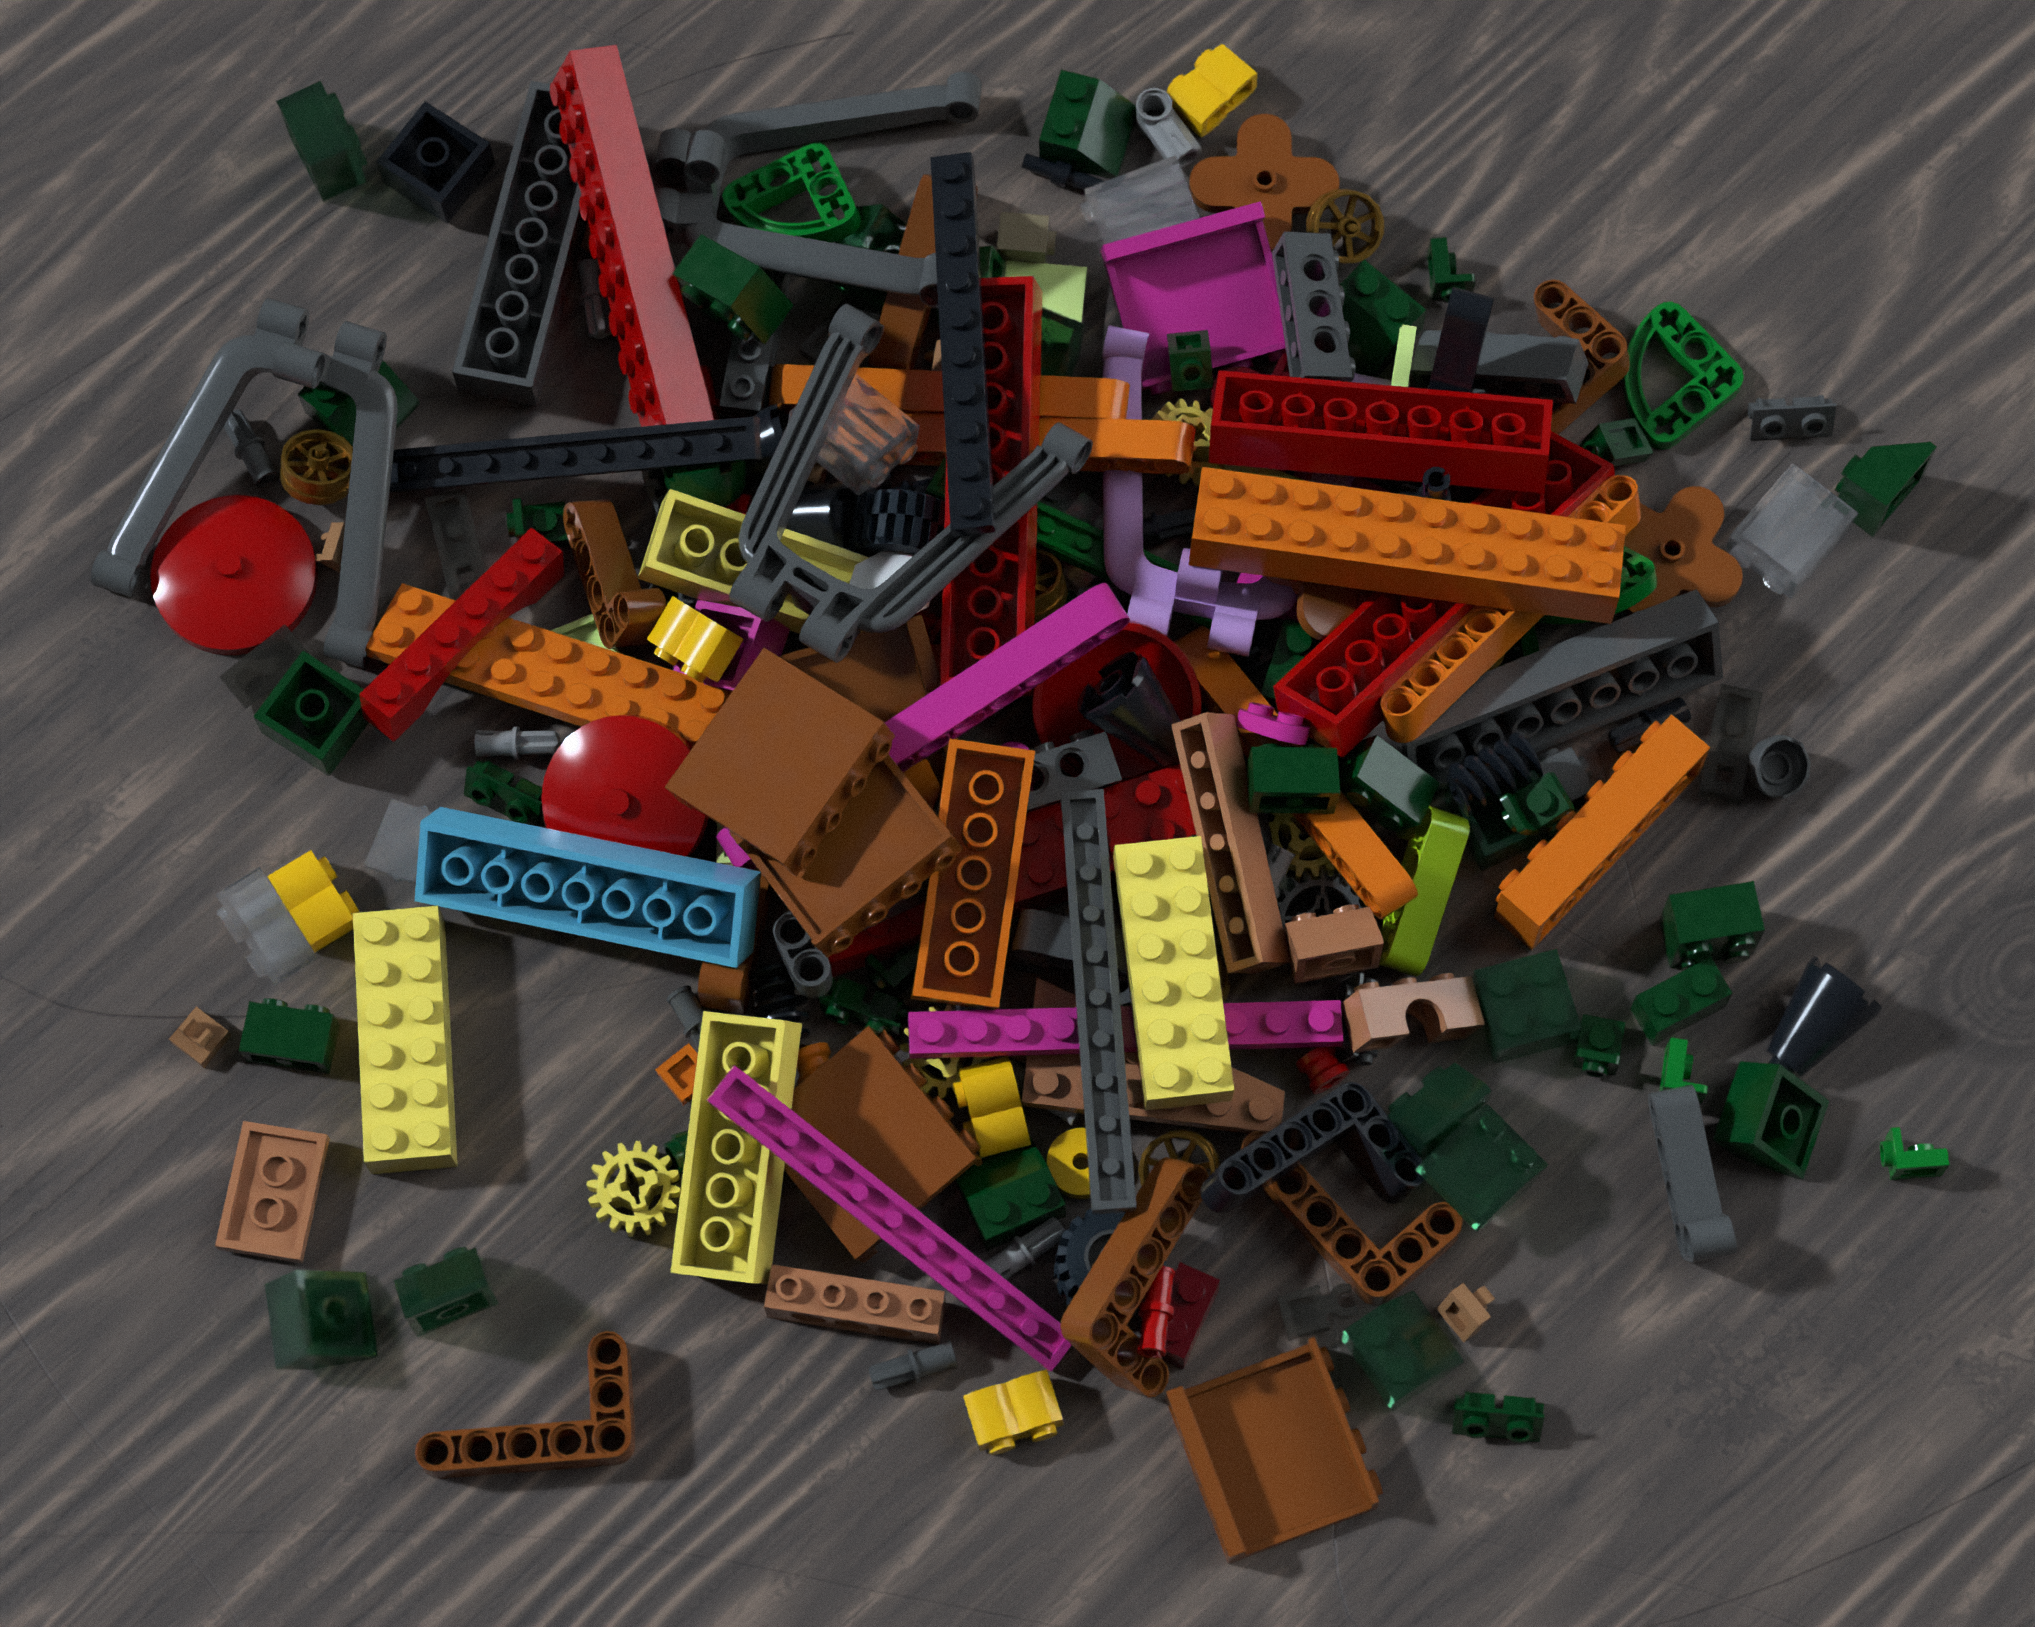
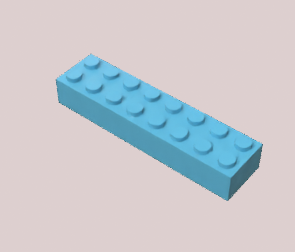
(587, 886)

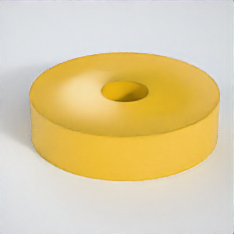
(1060, 1161)

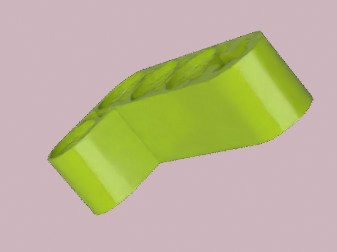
(1432, 864)

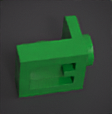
(1678, 1066)
(1917, 1162)

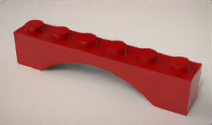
(414, 677)

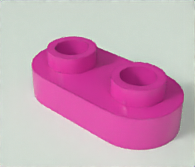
(1284, 727)

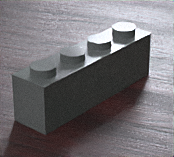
(1516, 366)

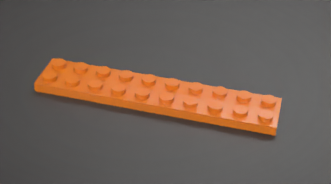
(553, 671)

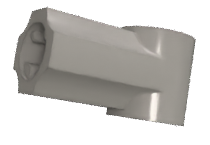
(1167, 130)

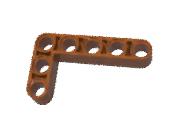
(904, 315)
(1598, 341)
(1342, 1229)
(1125, 1271)
(548, 1435)

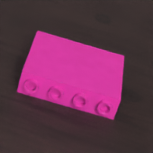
(1199, 278)

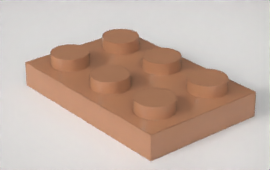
(272, 1192)

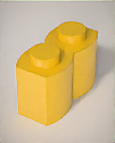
(1211, 89)
(695, 640)
(313, 899)
(993, 1106)
(1014, 1412)

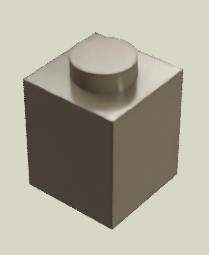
(1025, 237)

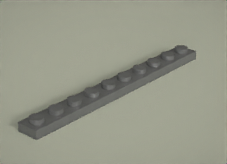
(1098, 1002)

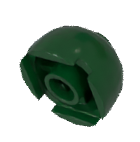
(712, 483)

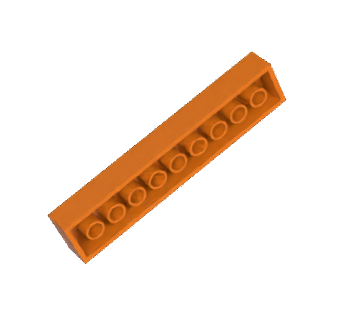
(1407, 545)

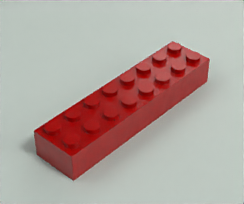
(1380, 431)

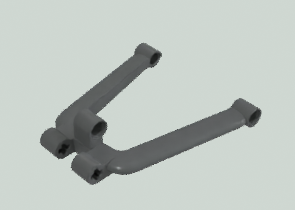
(704, 155)
(279, 351)
(835, 607)

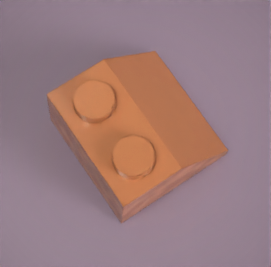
(1333, 943)

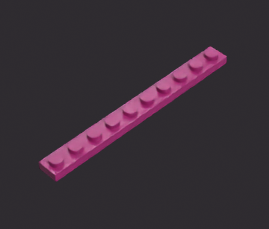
(1056, 1029)
(890, 1217)

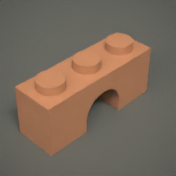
(1442, 1005)

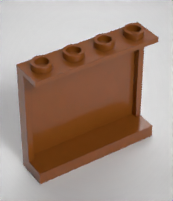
(881, 673)
(781, 761)
(866, 864)
(884, 1122)
(1274, 1451)

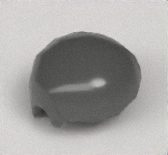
(1778, 766)

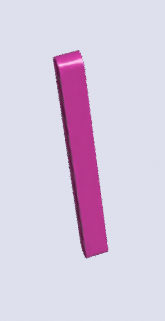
(992, 683)

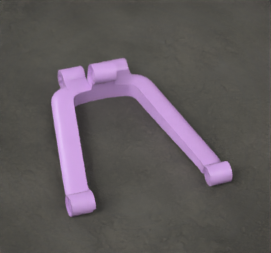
(1193, 589)

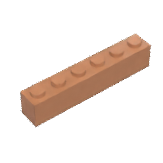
(1231, 843)

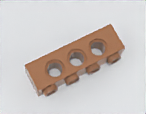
(855, 1304)

